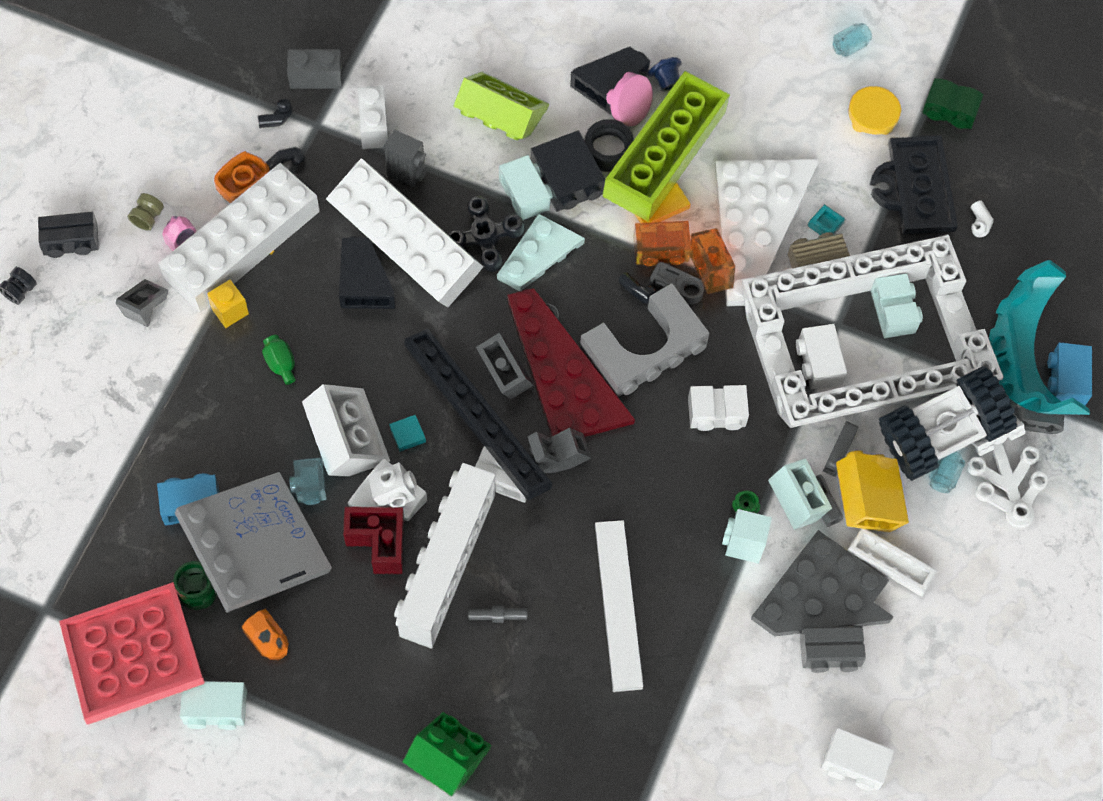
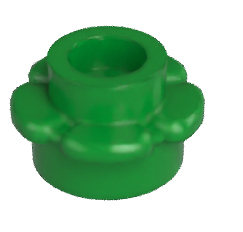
(746, 497)

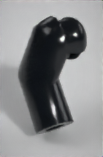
(279, 116)
(284, 155)
(636, 288)

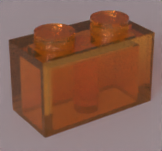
(662, 242)
(712, 260)

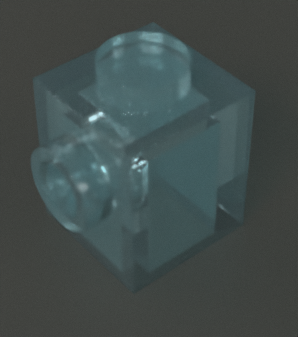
(309, 481)

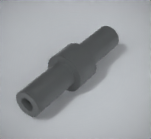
(498, 614)

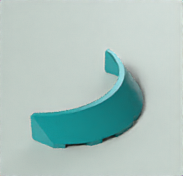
(1015, 339)

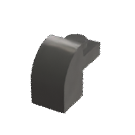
(560, 451)

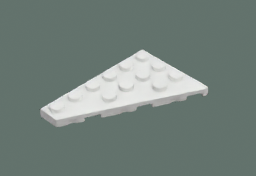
(756, 210)

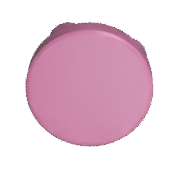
(630, 99)

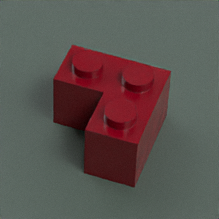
(380, 529)

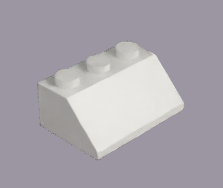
(344, 430)

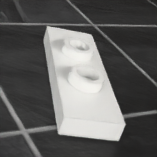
(892, 561)

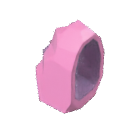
(177, 231)

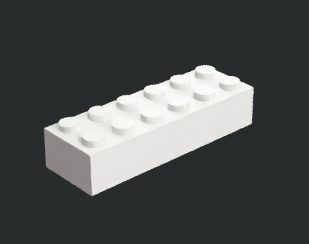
(404, 233)
(240, 236)
(446, 555)

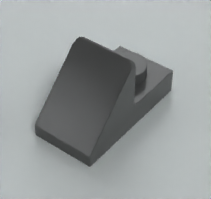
(140, 301)

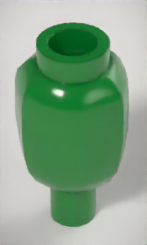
(279, 358)

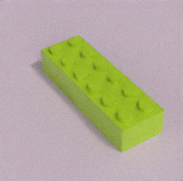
(665, 146)

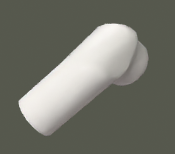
(984, 219)

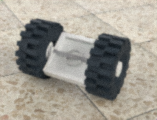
(948, 423)

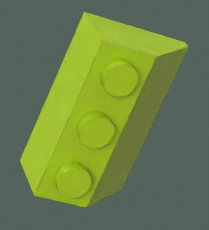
(500, 105)

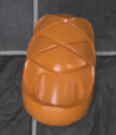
(239, 175)

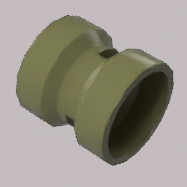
(146, 210)

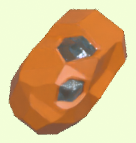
(266, 635)

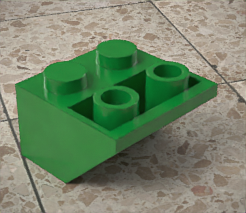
(446, 753)

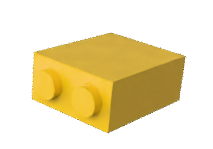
(872, 492)

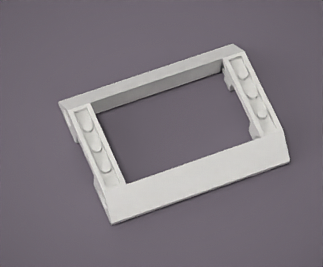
(841, 277)

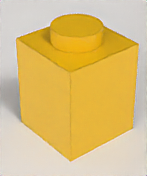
(227, 303)

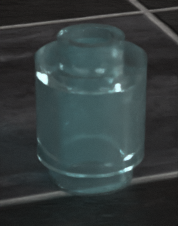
(851, 39)
(947, 474)

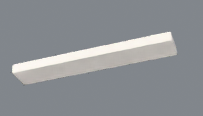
(618, 606)

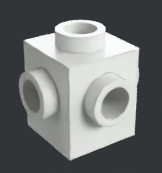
(393, 486)

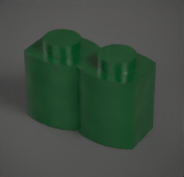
(952, 103)

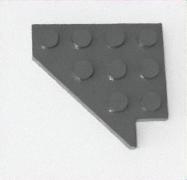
(823, 590)

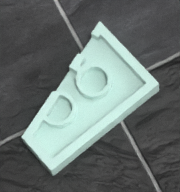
(537, 251)

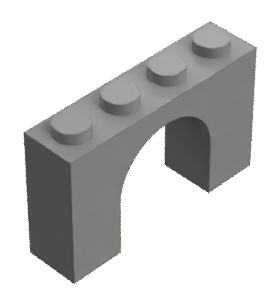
(627, 370)

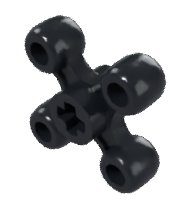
(483, 225)

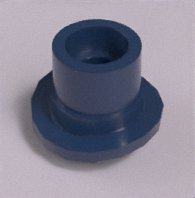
(666, 72)

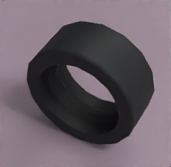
(608, 127)

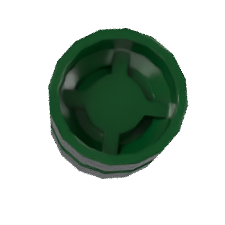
(189, 581)

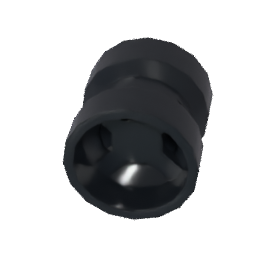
(17, 285)

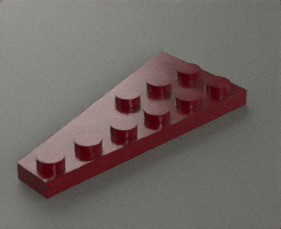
(564, 377)

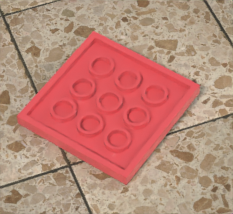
(130, 653)

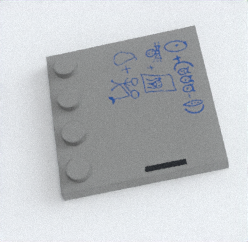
(252, 541)

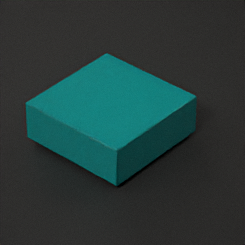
(826, 221)
(407, 433)

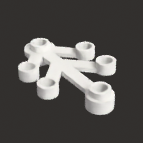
(1009, 482)

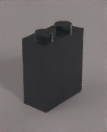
(568, 170)

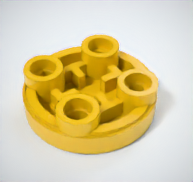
(874, 110)

